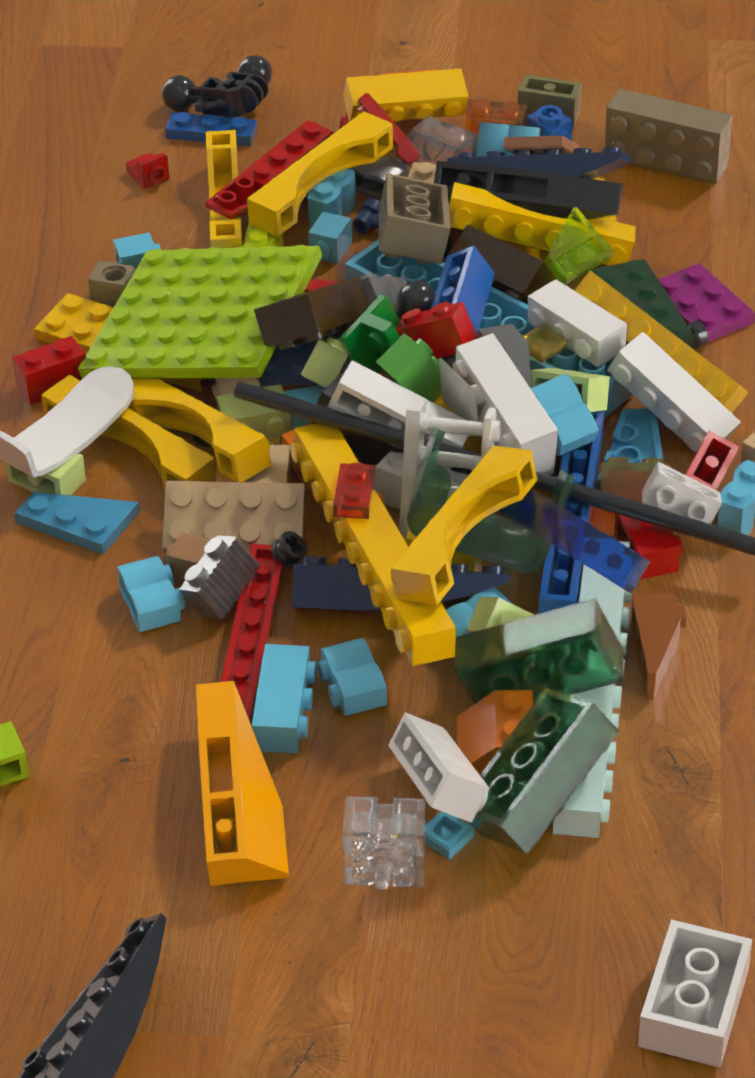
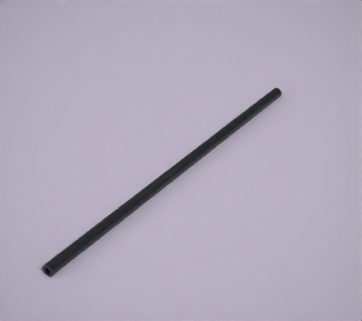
(545, 482)

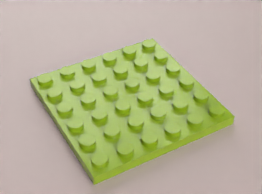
(195, 311)

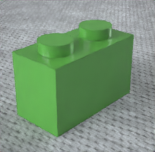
(412, 367)

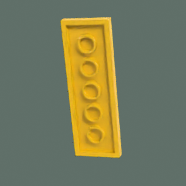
(83, 321)

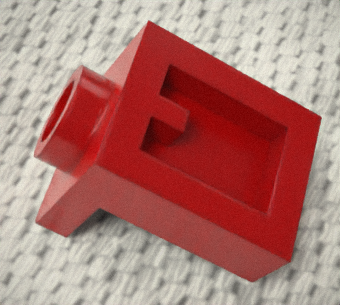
(149, 169)

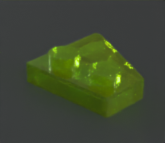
(577, 249)

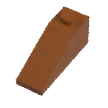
(656, 634)

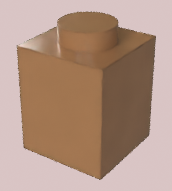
(184, 554)

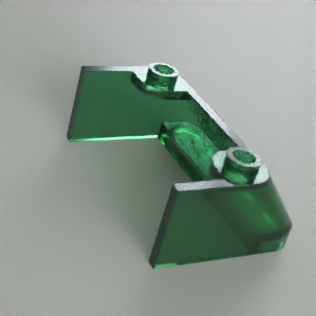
(493, 538)

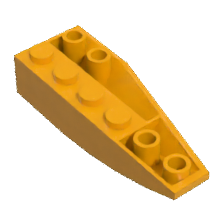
(238, 795)

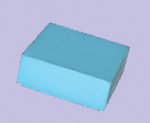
(447, 834)

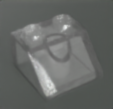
(440, 140)

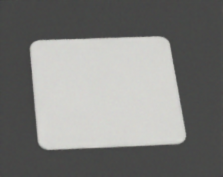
(457, 393)

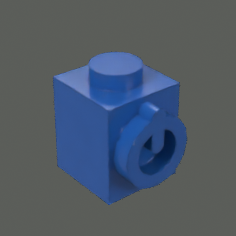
(551, 122)

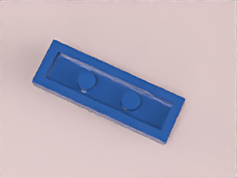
(194, 127)

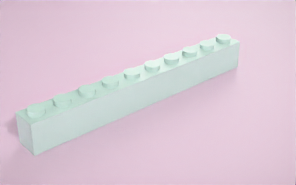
(587, 805)

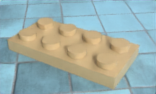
(237, 509)

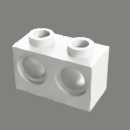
(680, 494)

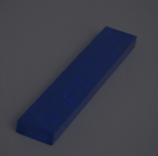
(579, 539)

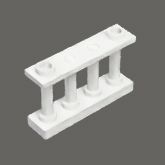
(419, 423)

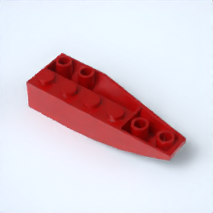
(232, 199)

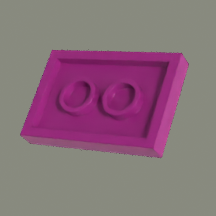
(706, 299)

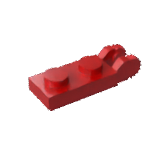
(405, 148)

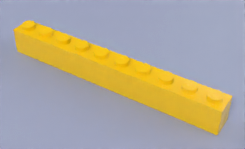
(374, 546)

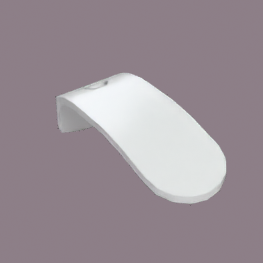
(70, 424)

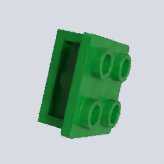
(372, 334)

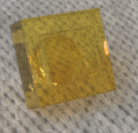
(544, 342)

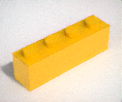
(410, 94)

